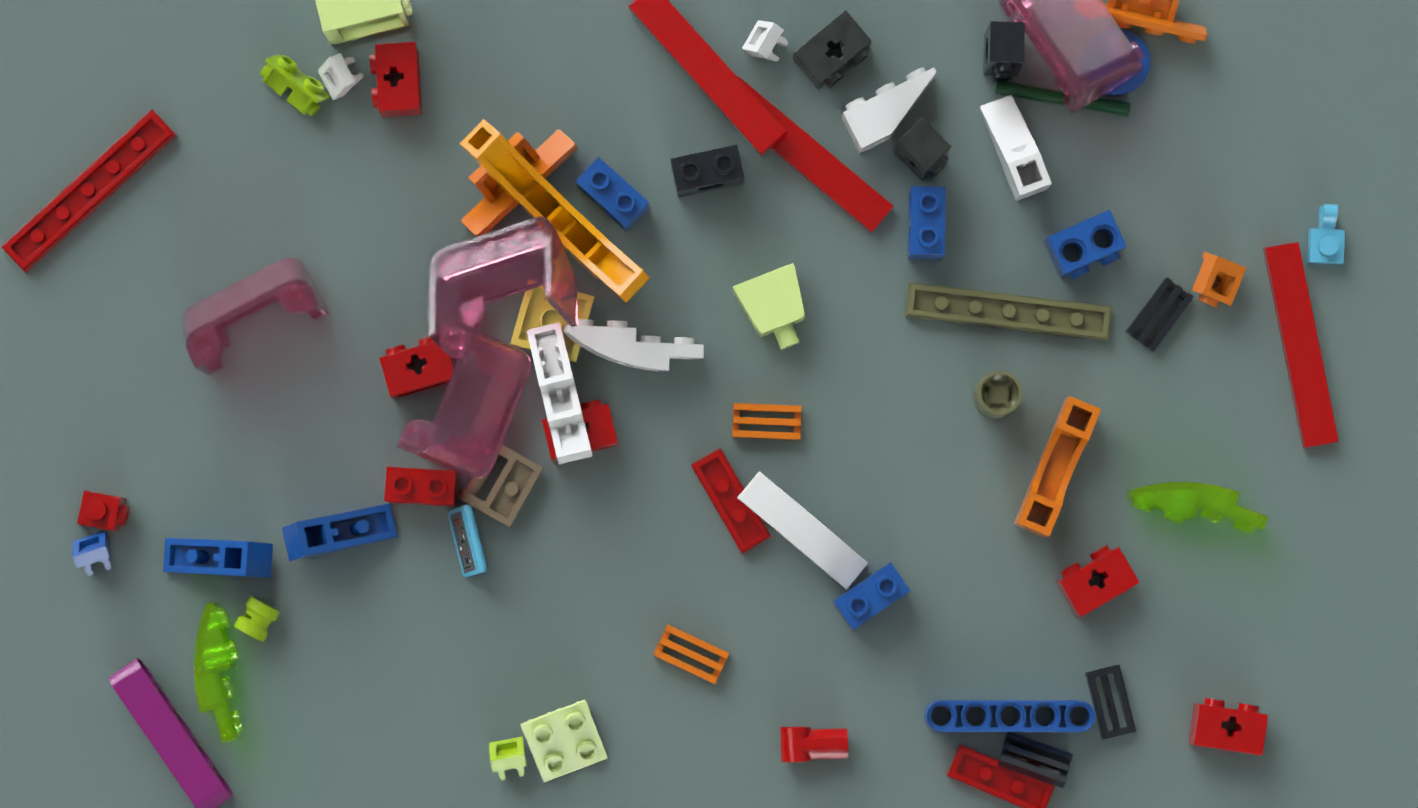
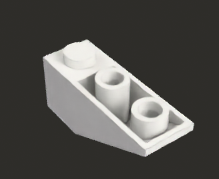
(879, 117)
(1015, 148)

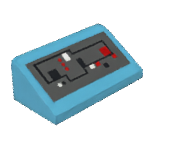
(467, 541)

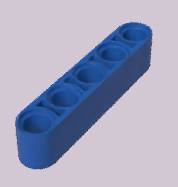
(1026, 716)

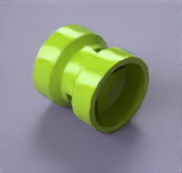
(257, 619)

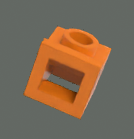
(1227, 282)

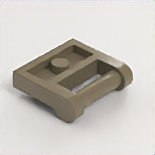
(509, 490)

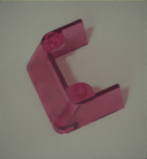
(497, 267)

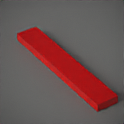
(709, 73)
(827, 171)
(88, 191)
(1300, 345)

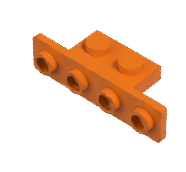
(1155, 17)
(497, 201)

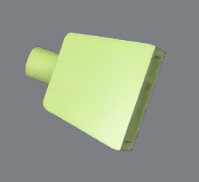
(773, 304)

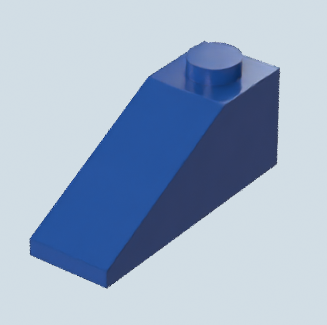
(339, 532)
(218, 557)

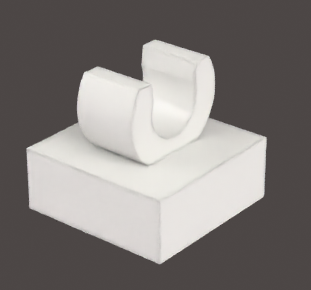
(763, 39)
(337, 76)

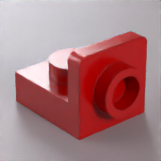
(103, 511)

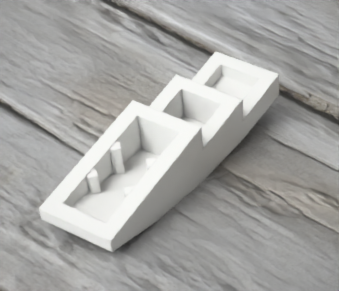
(559, 393)
(802, 530)

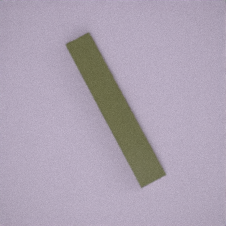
(1008, 311)

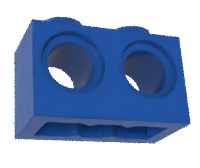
(612, 194)
(926, 222)
(1082, 239)
(871, 596)

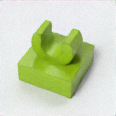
(508, 755)

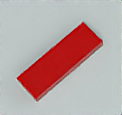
(723, 489)
(984, 774)

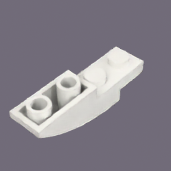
(619, 345)

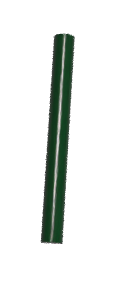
(1056, 97)

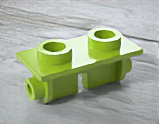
(284, 75)

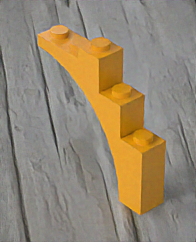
(541, 199)

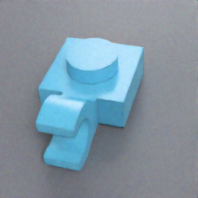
(1326, 242)

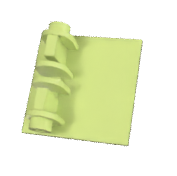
(564, 740)

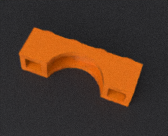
(1056, 466)

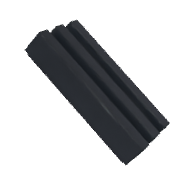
(1177, 291)
(1117, 731)
(1035, 754)

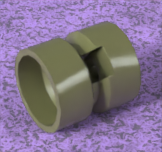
(997, 394)

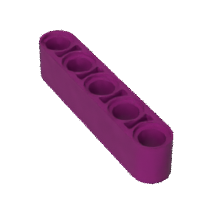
(170, 735)

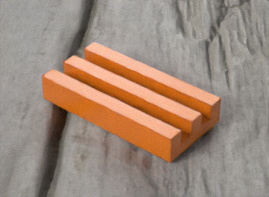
(796, 422)
(665, 642)

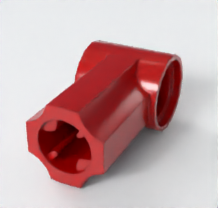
(805, 744)

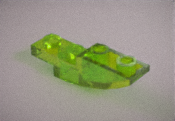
(1183, 500)
(211, 658)

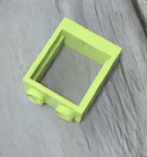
(361, 18)

